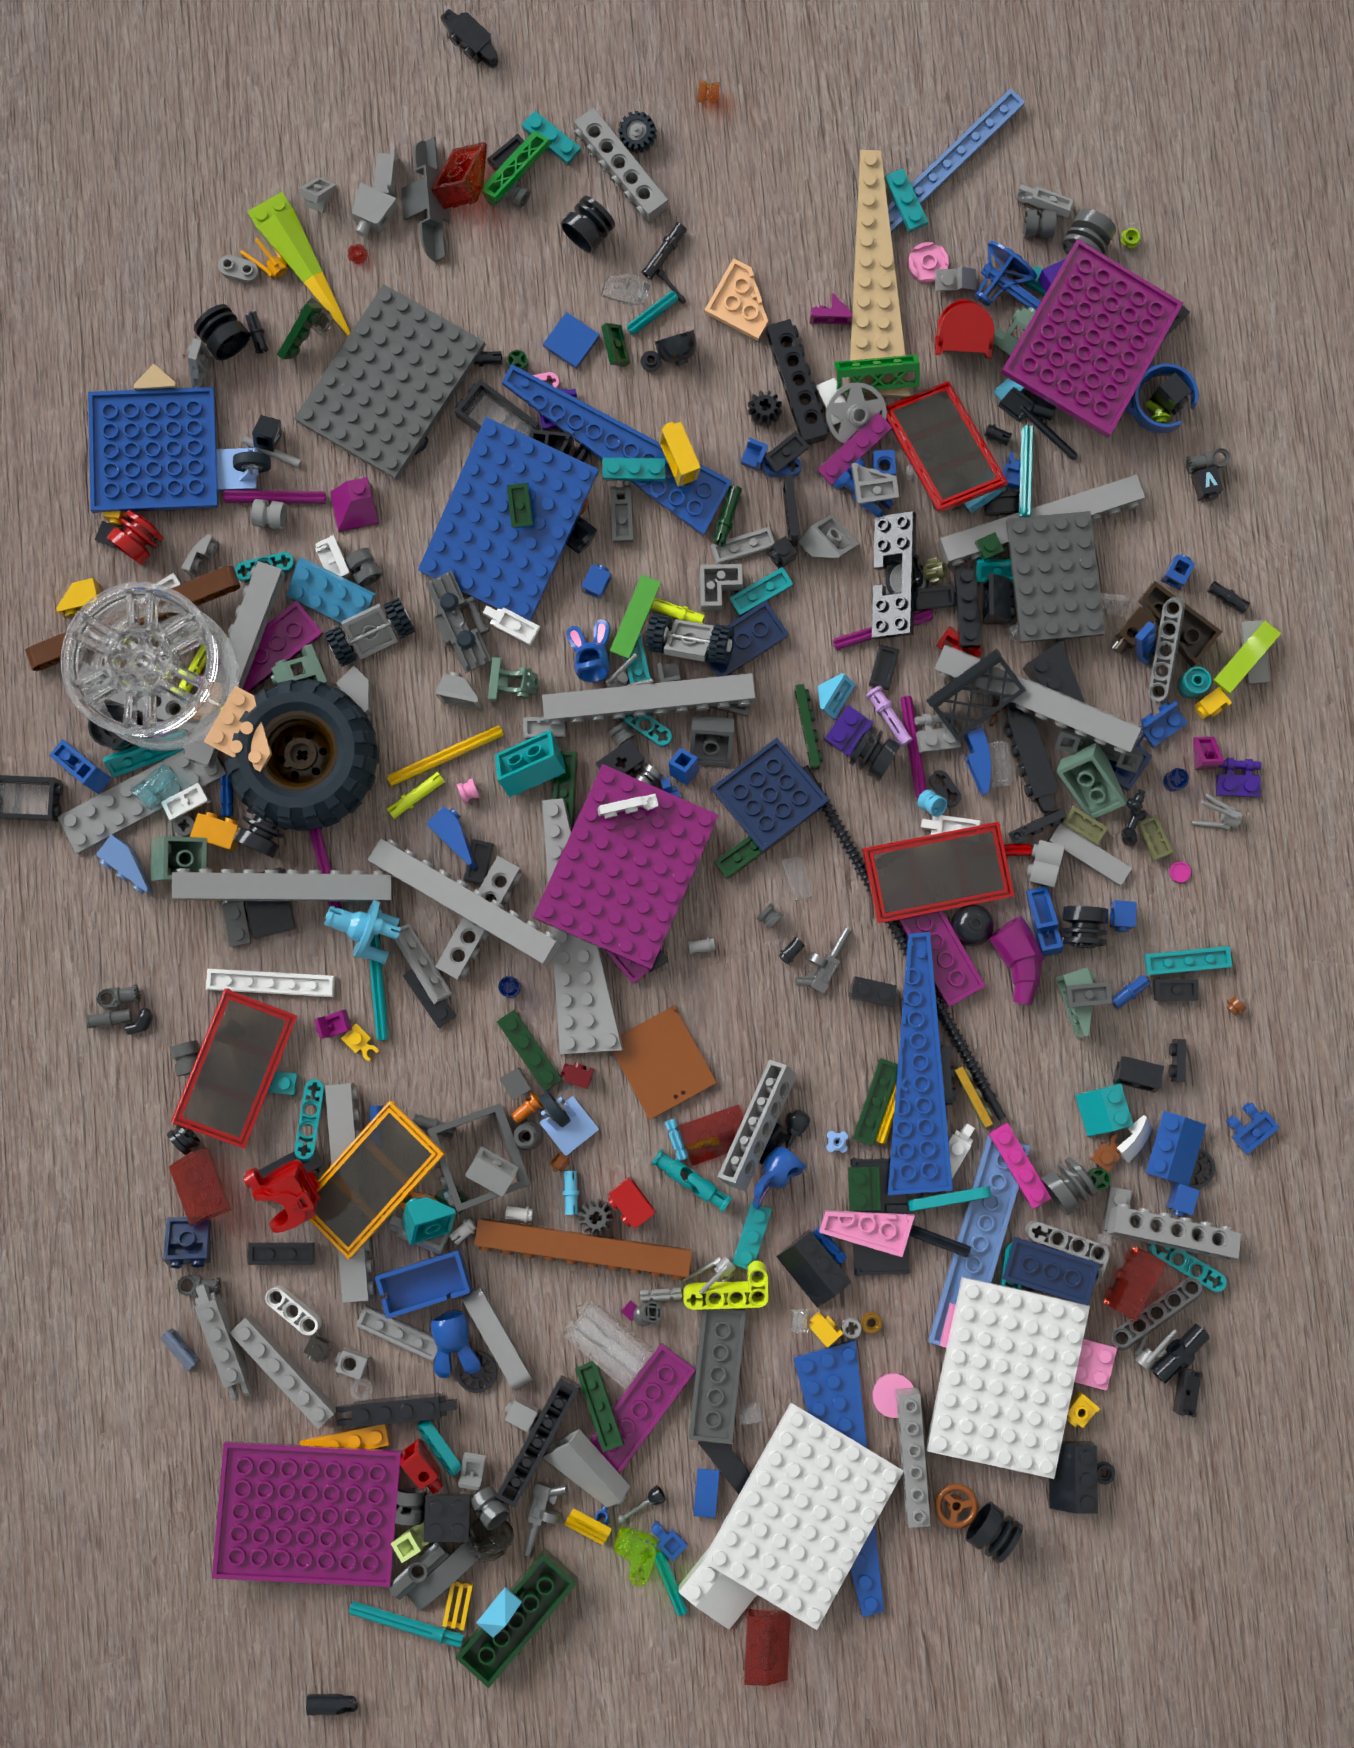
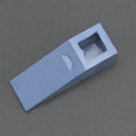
(123, 858)

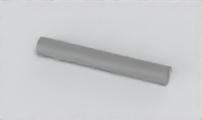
(277, 454)

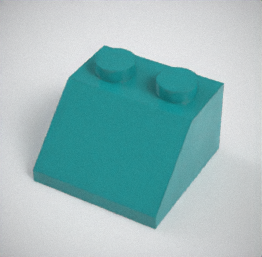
(1104, 1109)
(426, 1219)

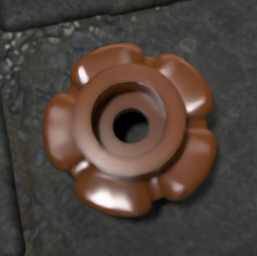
(1235, 1006)
(560, 1162)

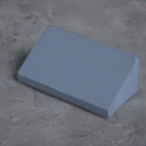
(180, 1349)

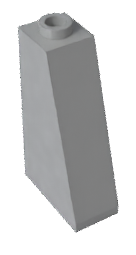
(587, 1467)

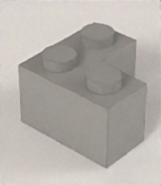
(716, 579)

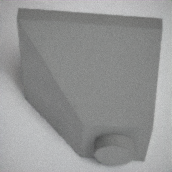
(827, 539)
(456, 691)

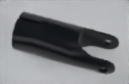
(329, 1704)

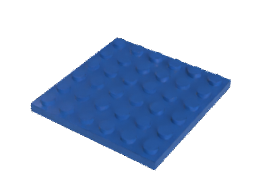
(152, 449)

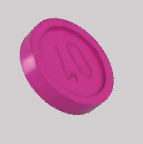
(1180, 872)

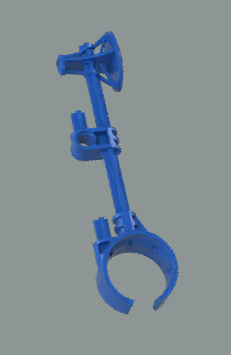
(1023, 269)

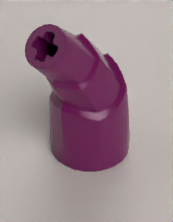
(1020, 954)

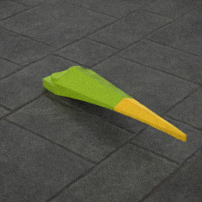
(282, 230)

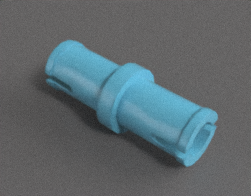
(571, 1192)

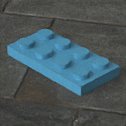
(328, 591)

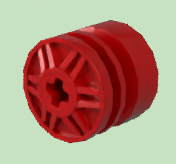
(135, 537)

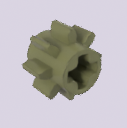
(935, 571)

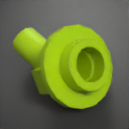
(1159, 416)

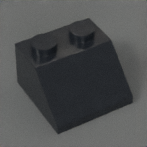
(997, 600)

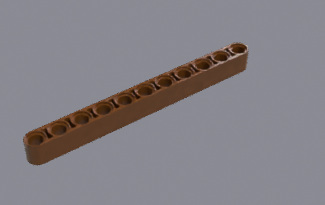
(197, 591)

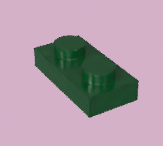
(615, 344)
(520, 505)

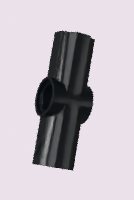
(1180, 1353)

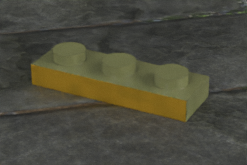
(973, 1096)

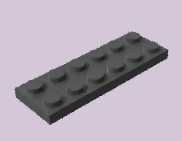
(717, 1375)

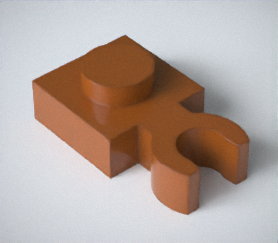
(1107, 1155)

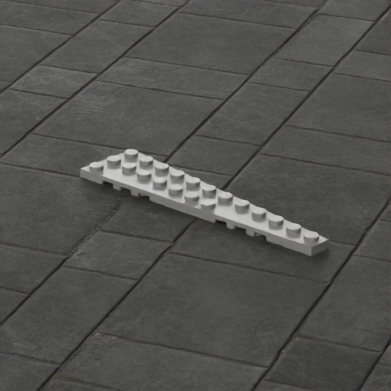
(581, 986)

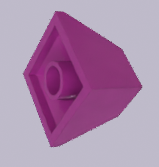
(354, 504)

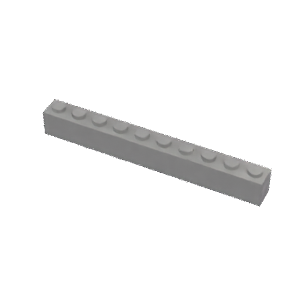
(1100, 501)
(245, 637)
(648, 698)
(1047, 703)
(280, 886)
(465, 902)
(343, 1130)

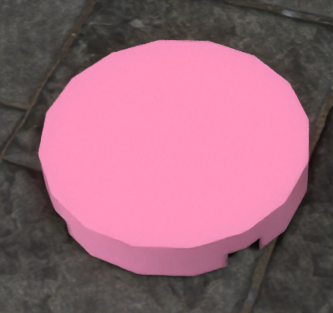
(925, 260)
(885, 1395)

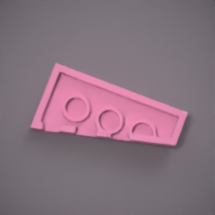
(874, 1230)

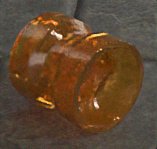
(713, 94)

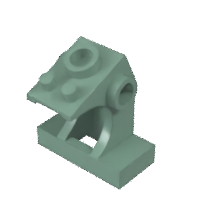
(1007, 341)
(309, 662)
(500, 679)

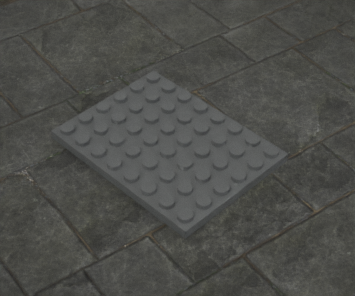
(390, 381)

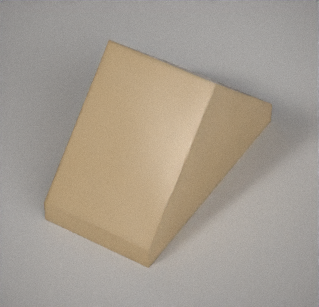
(154, 379)

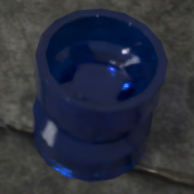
(1178, 776)
(506, 987)

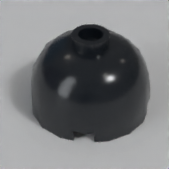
(677, 347)
(972, 925)

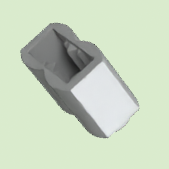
(1046, 863)

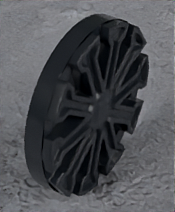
(1199, 1170)
(479, 1375)

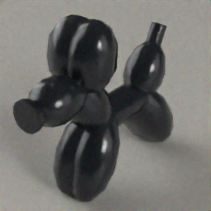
(1128, 834)

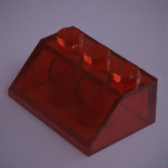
(711, 1134)
(199, 1186)
(1134, 1282)
(766, 1647)

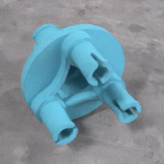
(362, 928)

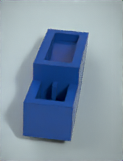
(979, 759)
(1044, 921)

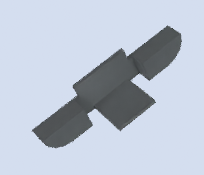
(419, 197)

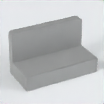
(386, 172)
(492, 1171)

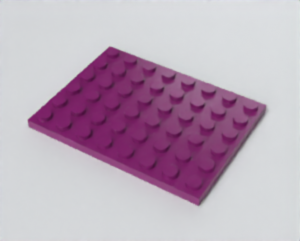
(1092, 338)
(625, 872)
(306, 1514)

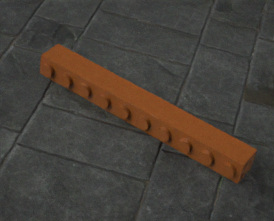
(583, 1247)

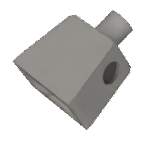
(372, 209)

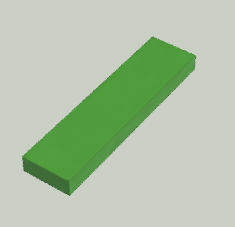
(635, 617)

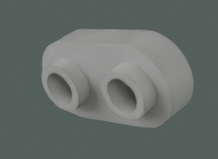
(237, 269)

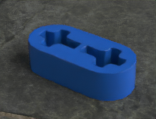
(797, 463)

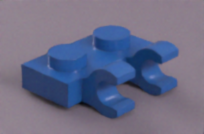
(1254, 1132)

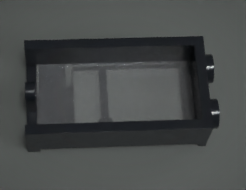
(486, 402)
(30, 798)

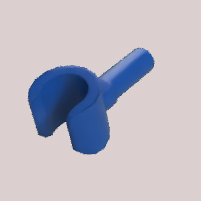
(602, 1513)

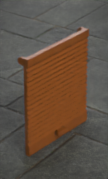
(663, 1063)

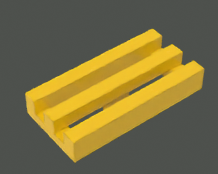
(587, 1526)
(454, 1624)

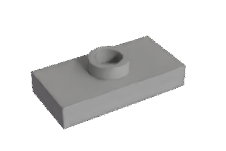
(536, 725)

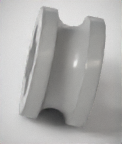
(857, 1331)

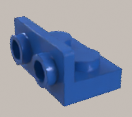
(1162, 724)

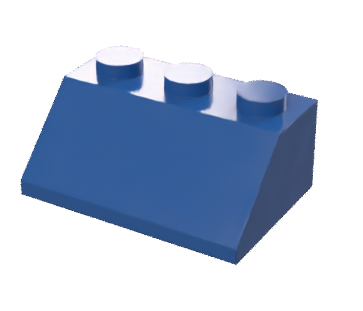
(1176, 1148)

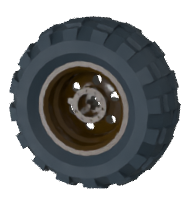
(345, 770)

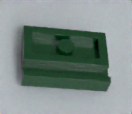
(864, 1188)

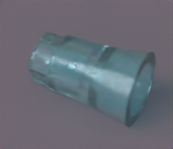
(154, 786)

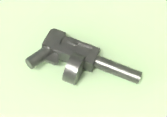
(826, 966)
(541, 1513)

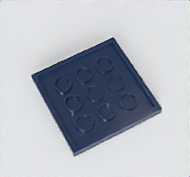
(770, 795)

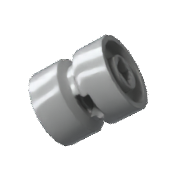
(271, 514)

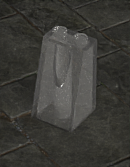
(608, 1343)

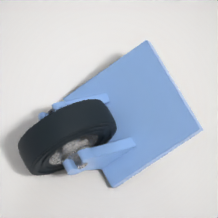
(240, 467)
(566, 1122)

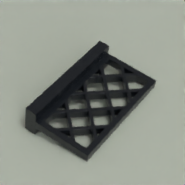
(963, 680)

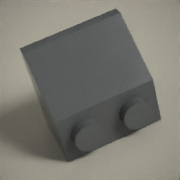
(712, 740)

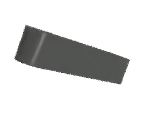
(1161, 1304)

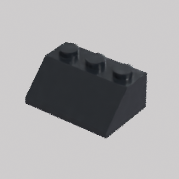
(813, 1269)
(1075, 1479)

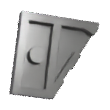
(198, 360)
(873, 485)

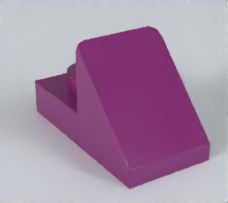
(836, 314)

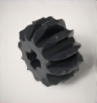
(757, 404)

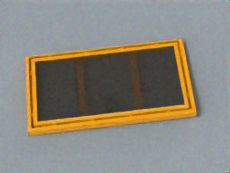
(373, 1178)

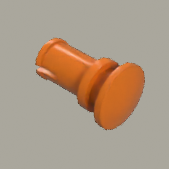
(530, 1105)

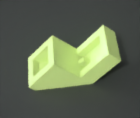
(410, 1542)

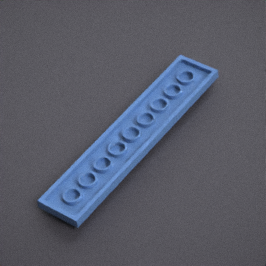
(981, 1229)

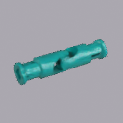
(701, 1187)

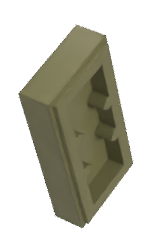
(1085, 825)
(1154, 838)

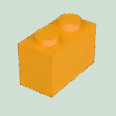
(215, 830)

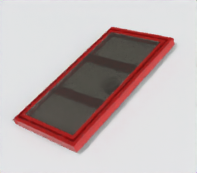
(944, 447)
(938, 872)
(234, 1068)

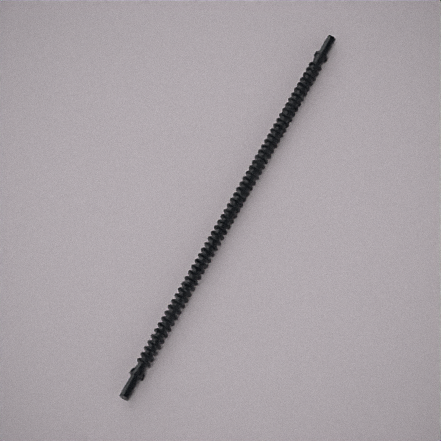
(989, 1095)

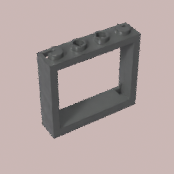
(510, 1146)

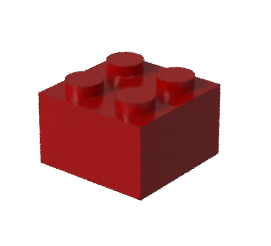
(631, 1203)

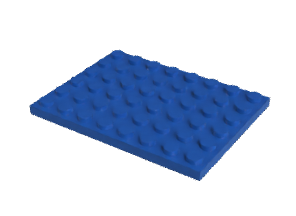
(475, 531)

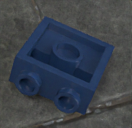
(186, 1243)

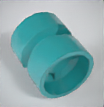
(1194, 682)

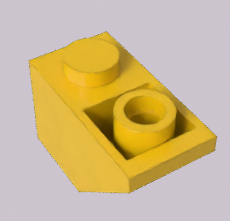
(77, 596)

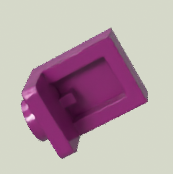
(333, 1024)

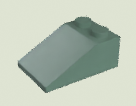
(1092, 781)
(1079, 1016)

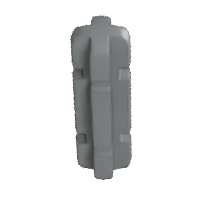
(661, 1294)

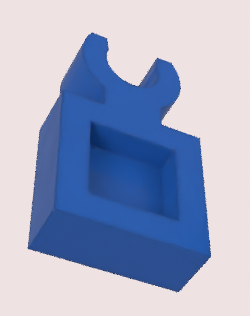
(1012, 472)

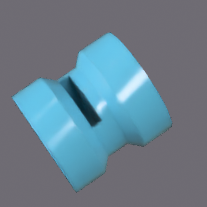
(932, 803)

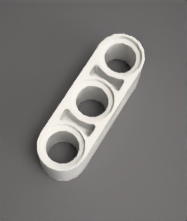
(304, 1311)

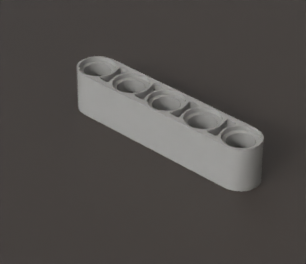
(1161, 658)
(497, 1338)

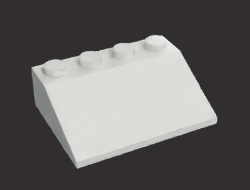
(715, 1593)

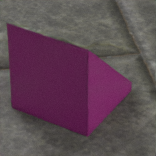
(628, 1310)

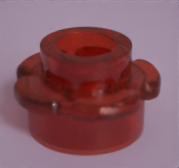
(361, 257)

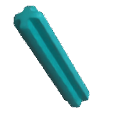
(652, 312)
(670, 1584)

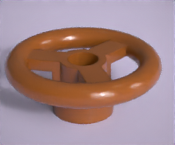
(950, 1499)

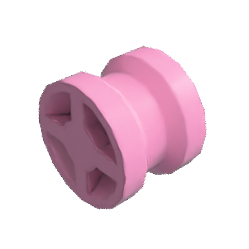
(468, 790)

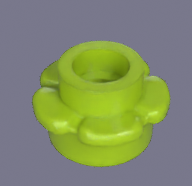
(1134, 234)

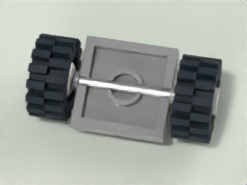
(369, 632)
(689, 639)

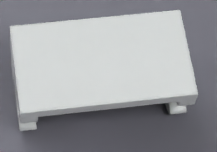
(332, 557)
(185, 801)

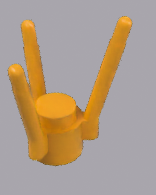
(276, 266)

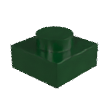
(989, 546)

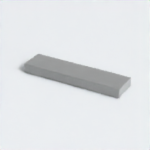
(1090, 854)
(422, 964)
(398, 1333)

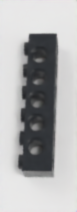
(786, 332)
(538, 1441)

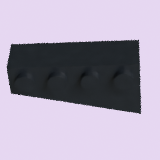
(1055, 672)

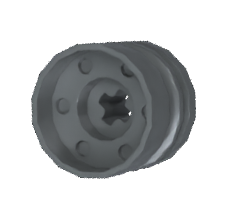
(1090, 228)
(1069, 1185)

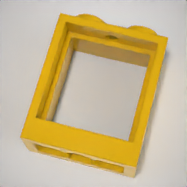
(679, 453)

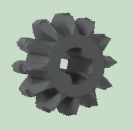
(590, 1211)

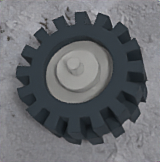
(637, 131)

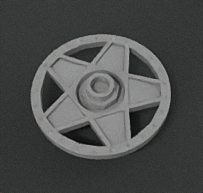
(854, 412)

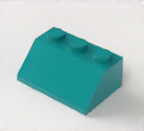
(529, 763)

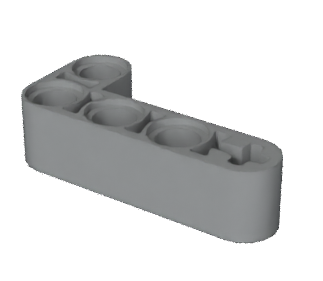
(1066, 1243)

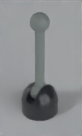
(655, 1497)

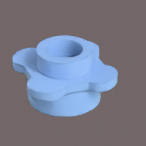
(841, 1146)

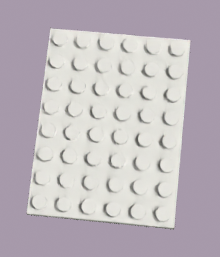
(1007, 1377)
(803, 1516)

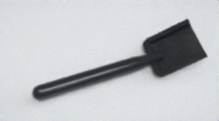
(1019, 406)

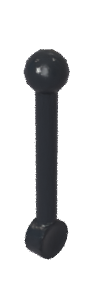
(661, 274)

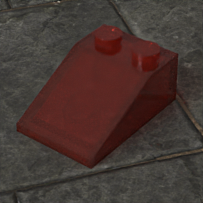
(461, 176)

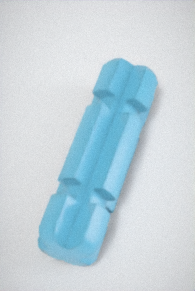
(676, 1139)

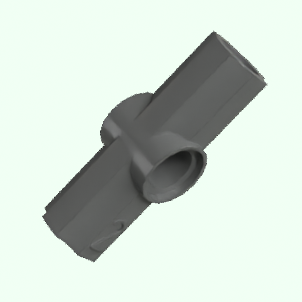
(409, 1578)

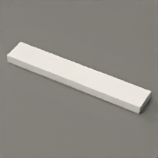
(270, 982)

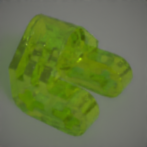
(630, 1544)

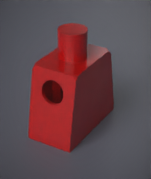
(421, 1466)

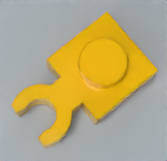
(358, 1040)

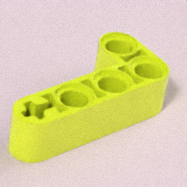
(726, 1289)

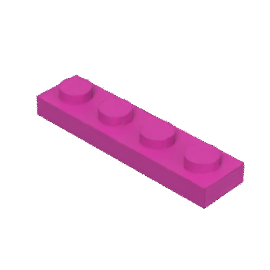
(1019, 1165)

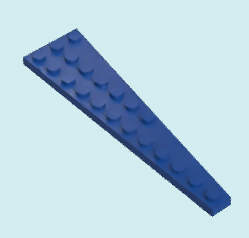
(833, 1395)

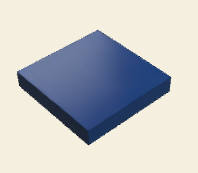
(571, 340)

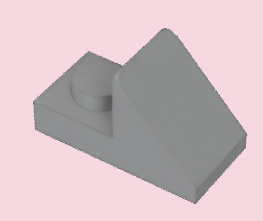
(317, 193)
(955, 279)

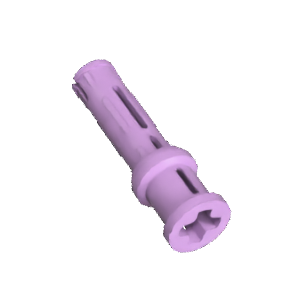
(884, 707)

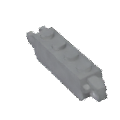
(222, 1345)

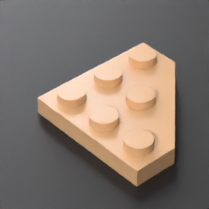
(739, 301)
(228, 723)

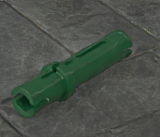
(725, 522)

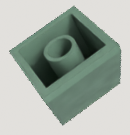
(173, 853)

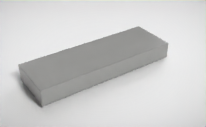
(743, 546)
(1259, 672)

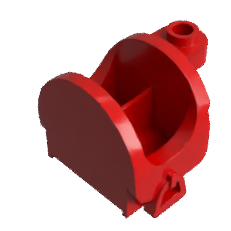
(965, 328)
(289, 1187)

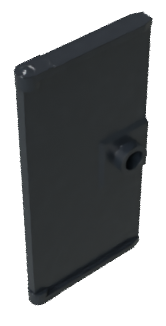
(874, 1261)

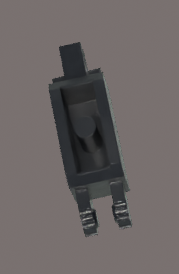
(470, 37)

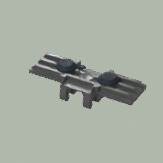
(452, 625)

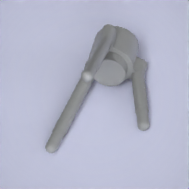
(620, 678)
(1229, 815)
(723, 1268)
(1147, 1357)

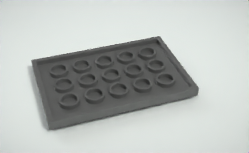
(1055, 577)

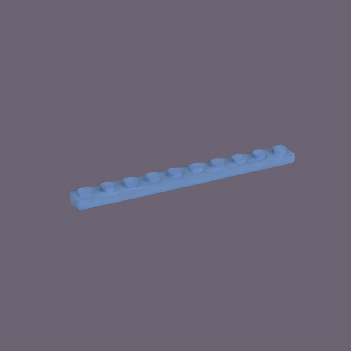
(961, 151)

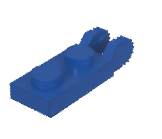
(1146, 643)

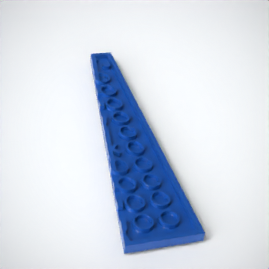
(609, 438)
(919, 1123)

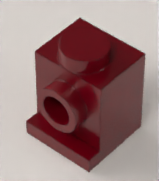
(577, 1074)

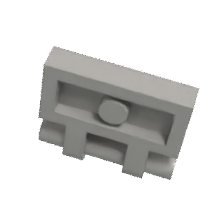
(935, 739)

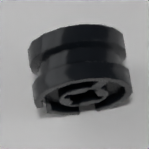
(183, 1139)

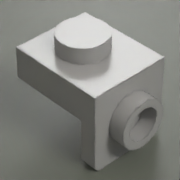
(472, 1471)

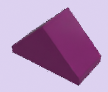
(1206, 753)

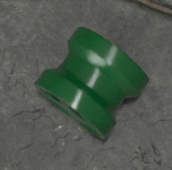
(518, 357)
(1102, 1180)

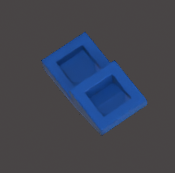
(706, 1493)

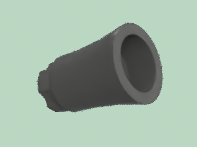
(535, 1132)

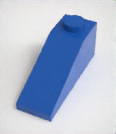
(80, 767)
(452, 832)

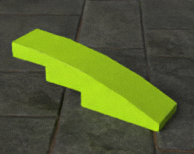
(1246, 657)

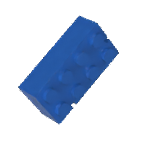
(423, 1283)

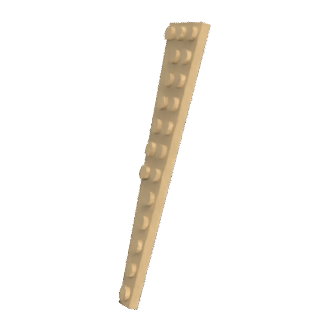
(875, 304)

